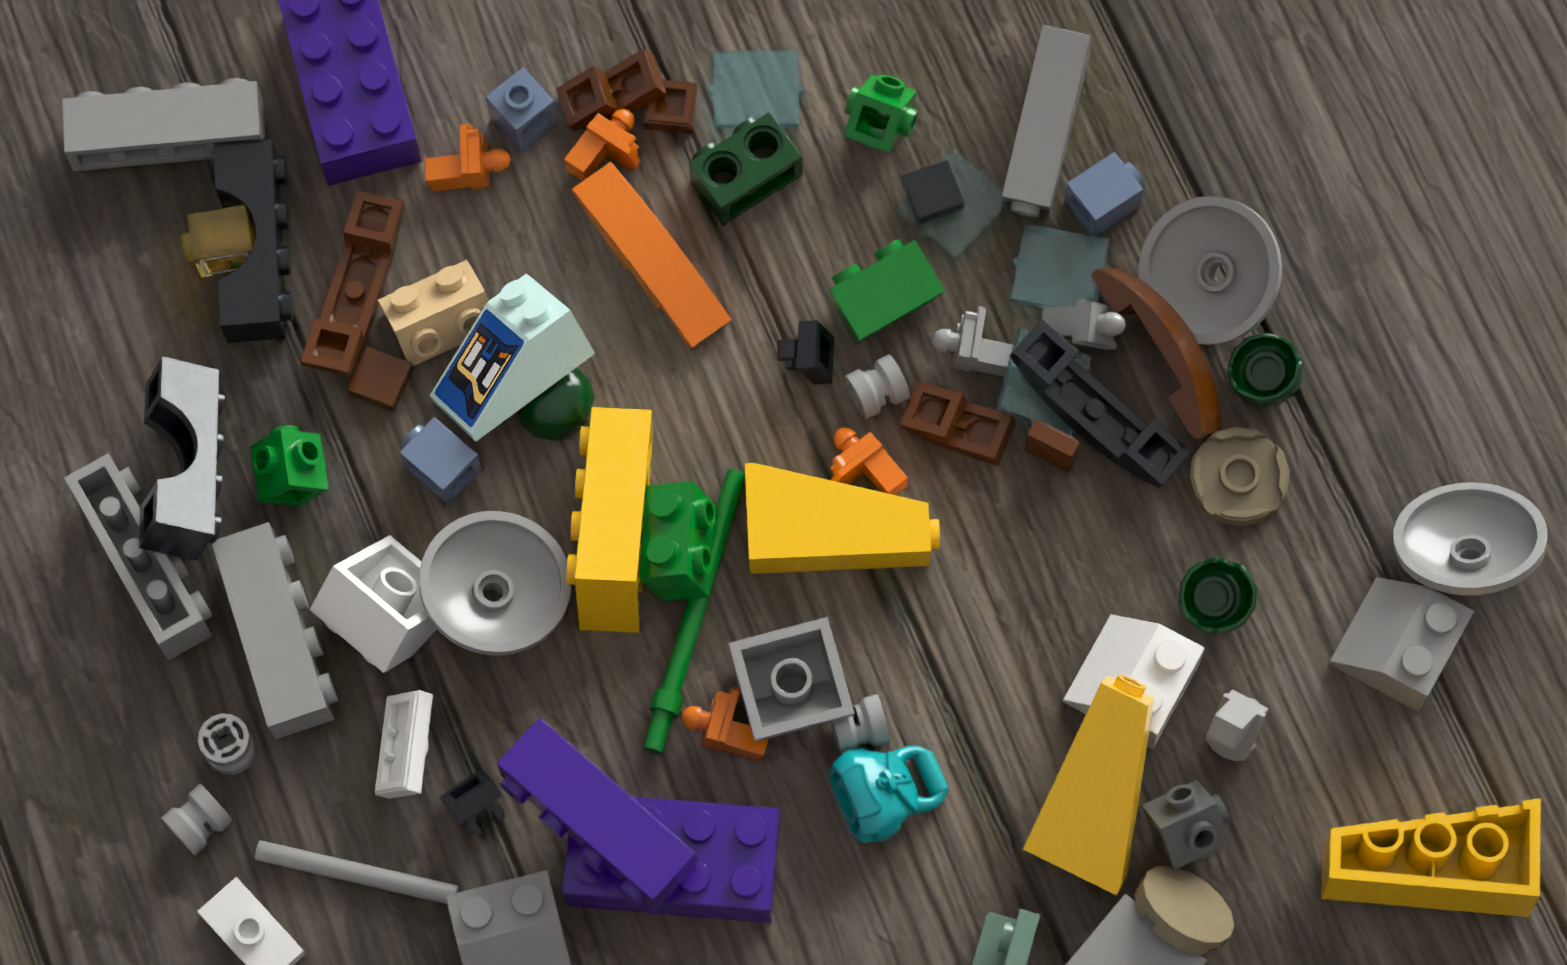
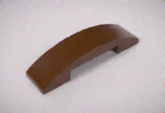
(356, 284)
(1197, 398)

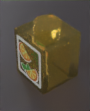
(218, 240)

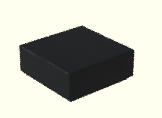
(933, 192)

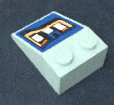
(510, 357)

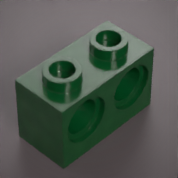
(754, 176)

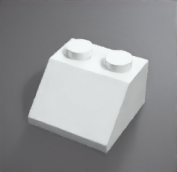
(376, 603)
(1146, 654)

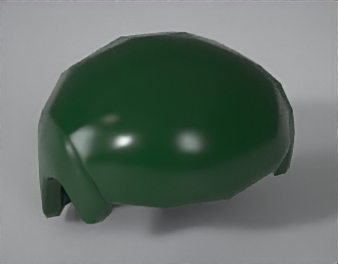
(1265, 370)
(559, 407)
(1217, 596)

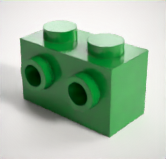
(883, 291)
(677, 541)

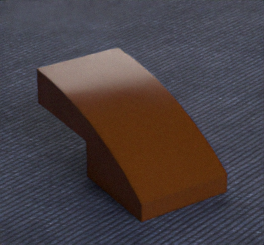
(625, 86)
(956, 424)

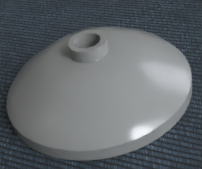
(1189, 247)
(1470, 538)
(499, 555)

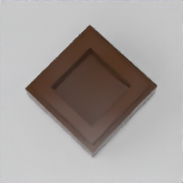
(674, 110)
(380, 379)
(1052, 445)

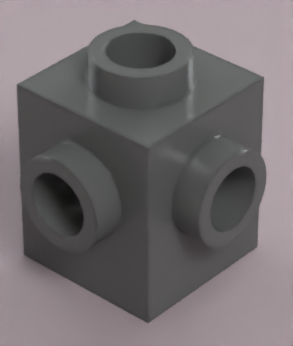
(1187, 824)

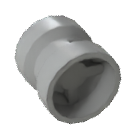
(874, 388)
(870, 729)
(232, 752)
(197, 819)

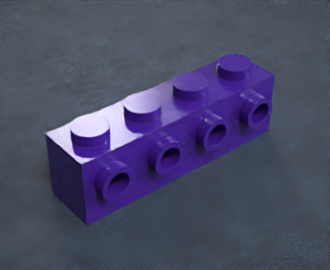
(596, 814)

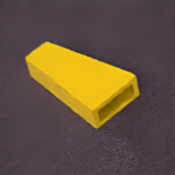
(830, 525)
(1096, 794)

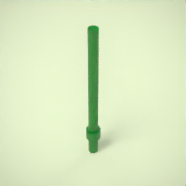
(667, 701)

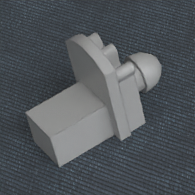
(1086, 323)
(969, 347)
(1236, 726)

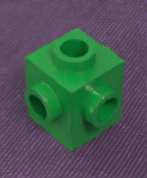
(880, 112)
(289, 467)

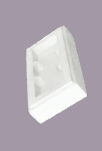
(403, 744)
(249, 928)

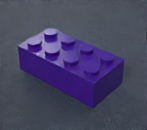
(350, 87)
(733, 870)

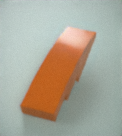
(650, 254)

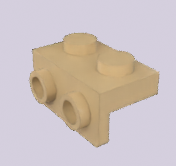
(435, 311)

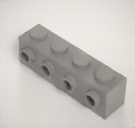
(160, 124)
(148, 576)
(273, 630)

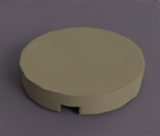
(1239, 476)
(1184, 910)

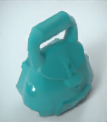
(880, 792)

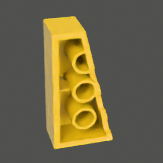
(611, 518)
(1441, 862)

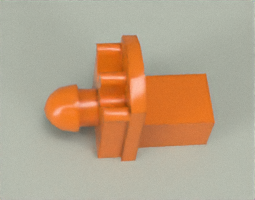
(602, 140)
(468, 168)
(867, 458)
(720, 729)

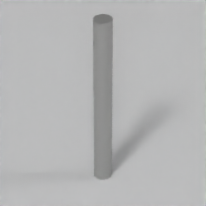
(354, 872)

